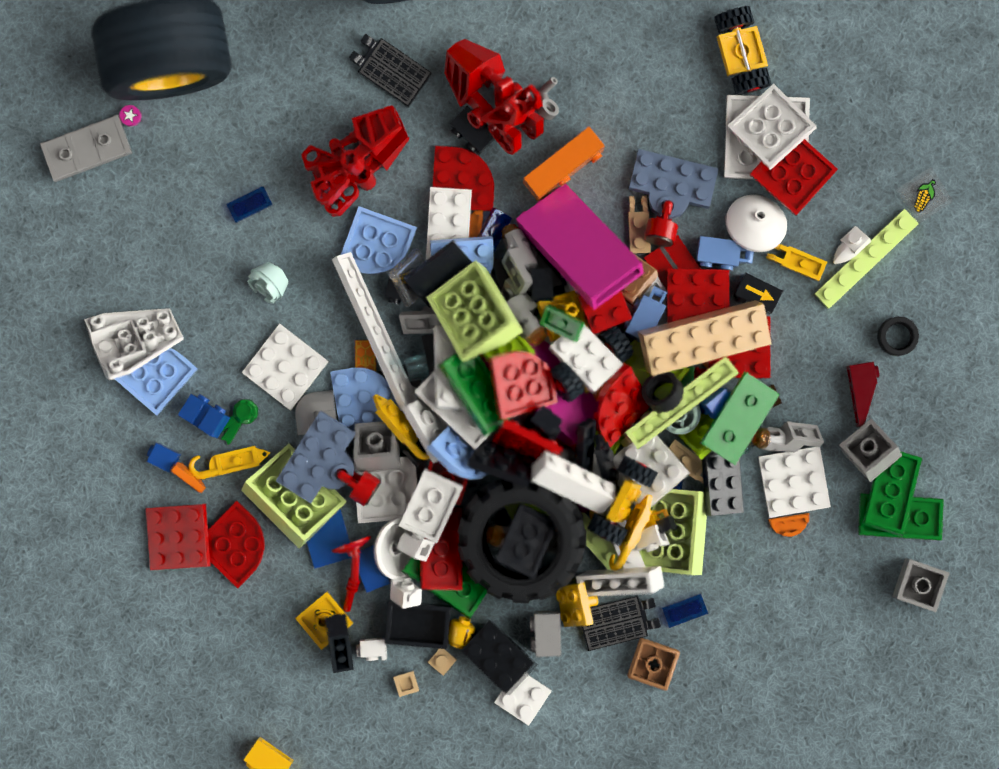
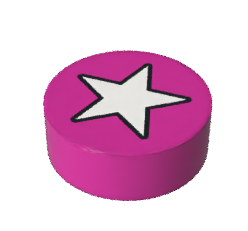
(130, 115)

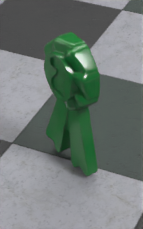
(244, 412)

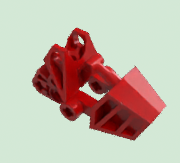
(473, 65)
(379, 135)

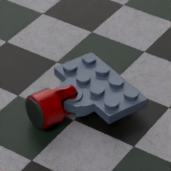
(670, 189)
(324, 462)

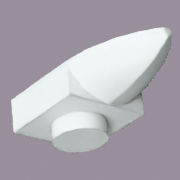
(851, 245)

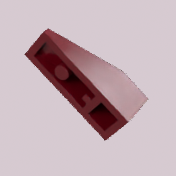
(862, 387)

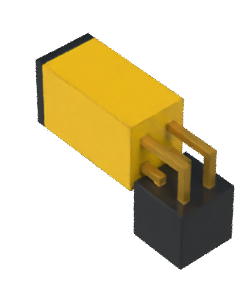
(664, 524)

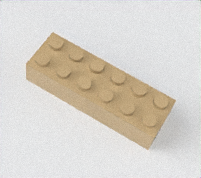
(704, 337)

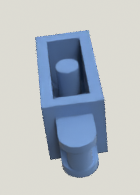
(721, 252)
(647, 313)

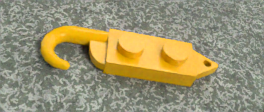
(398, 424)
(229, 462)
(638, 519)

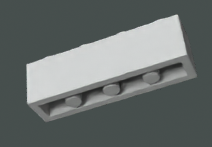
(573, 482)
(622, 581)

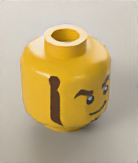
(460, 632)

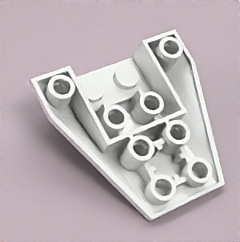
(131, 338)

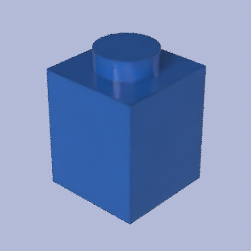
(162, 456)

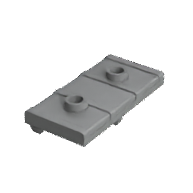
(86, 148)

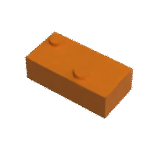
(564, 164)

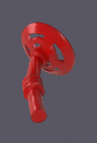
(353, 581)

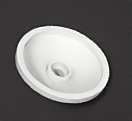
(750, 230)
(389, 559)

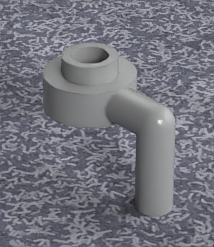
(549, 108)

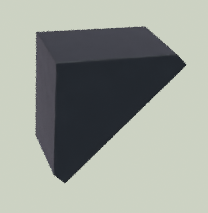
(542, 284)

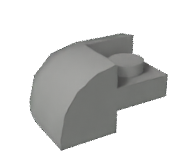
(310, 406)

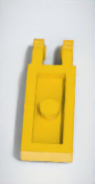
(799, 262)

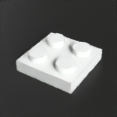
(524, 700)

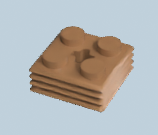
(640, 285)
(658, 676)

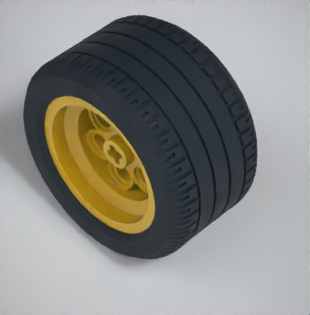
(161, 48)

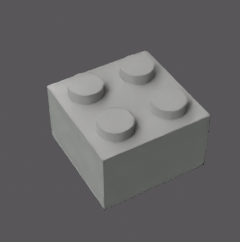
(375, 447)
(870, 450)
(920, 585)
(547, 633)

